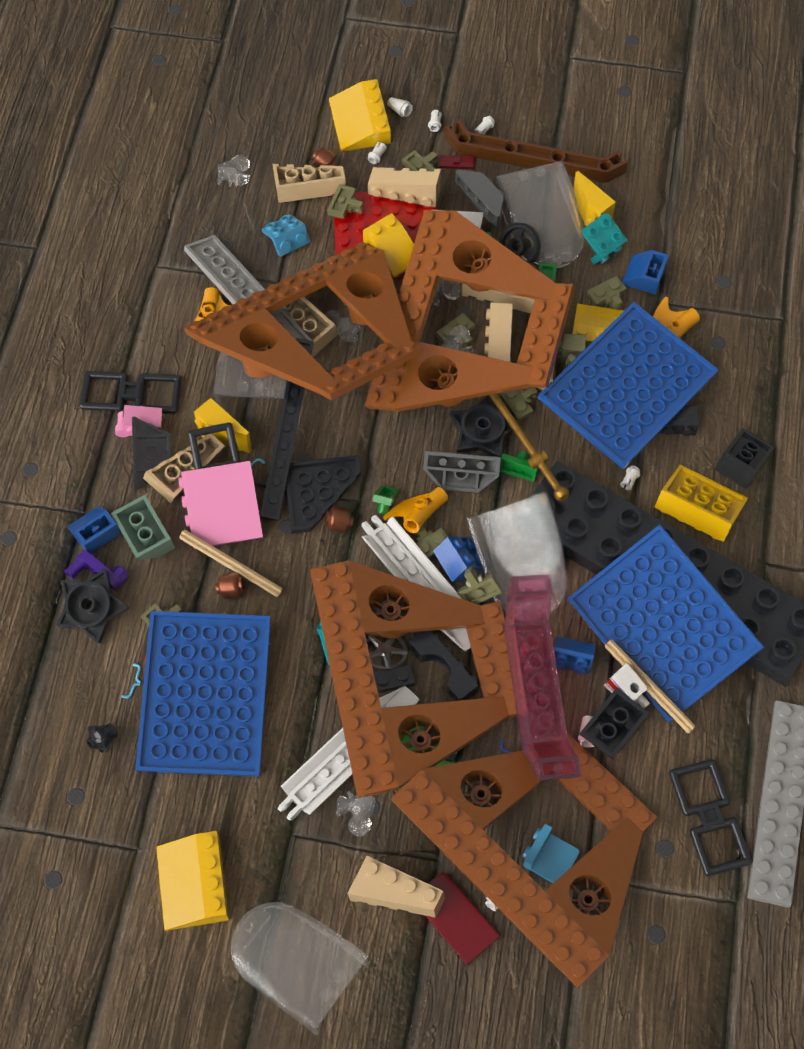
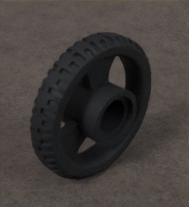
(518, 230)

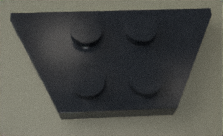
(149, 449)

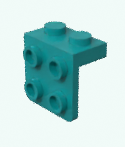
(603, 238)

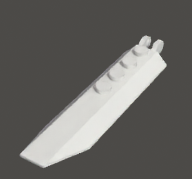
(408, 562)
(329, 766)

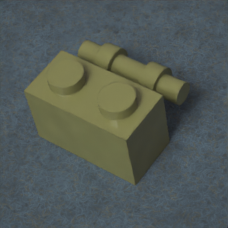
(570, 349)

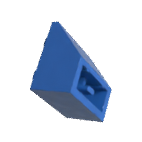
(646, 271)
(94, 529)
(457, 555)
(573, 655)

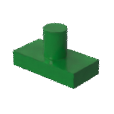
(518, 466)
(385, 497)

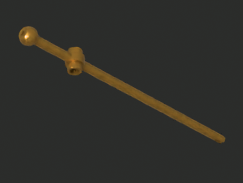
(538, 459)

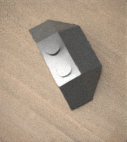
(482, 194)
(461, 470)

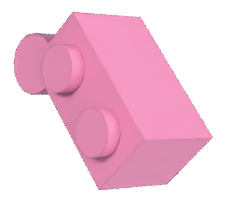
(147, 414)

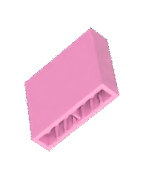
(221, 503)

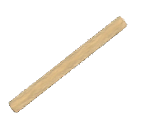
(230, 563)
(652, 688)

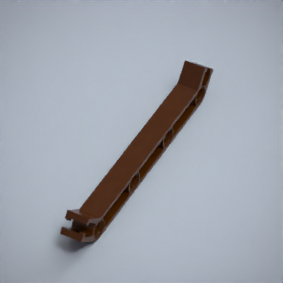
(533, 155)

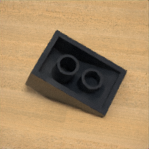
(744, 458)
(615, 724)

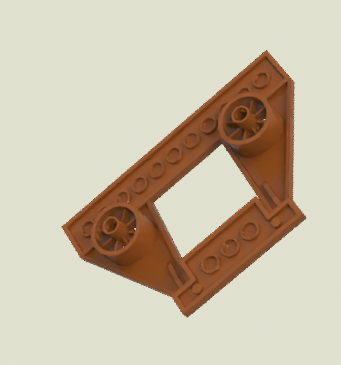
(448, 250)
(267, 349)
(373, 734)
(548, 917)

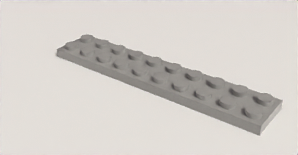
(233, 277)
(780, 809)

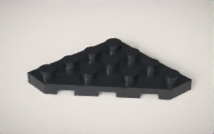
(316, 487)

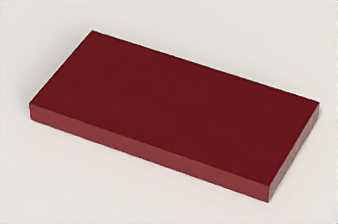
(461, 922)

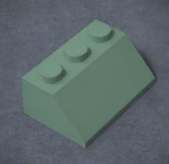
(143, 529)

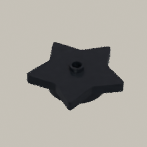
(481, 428)
(78, 598)

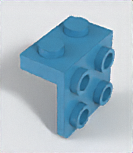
(287, 234)
(549, 855)

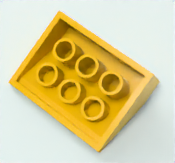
(360, 116)
(593, 321)
(700, 502)
(192, 881)

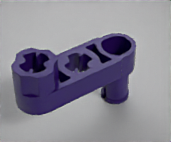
(117, 576)

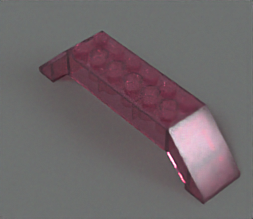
(536, 679)

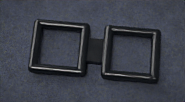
(129, 390)
(228, 427)
(710, 817)

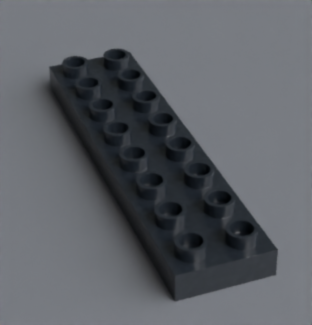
(603, 526)

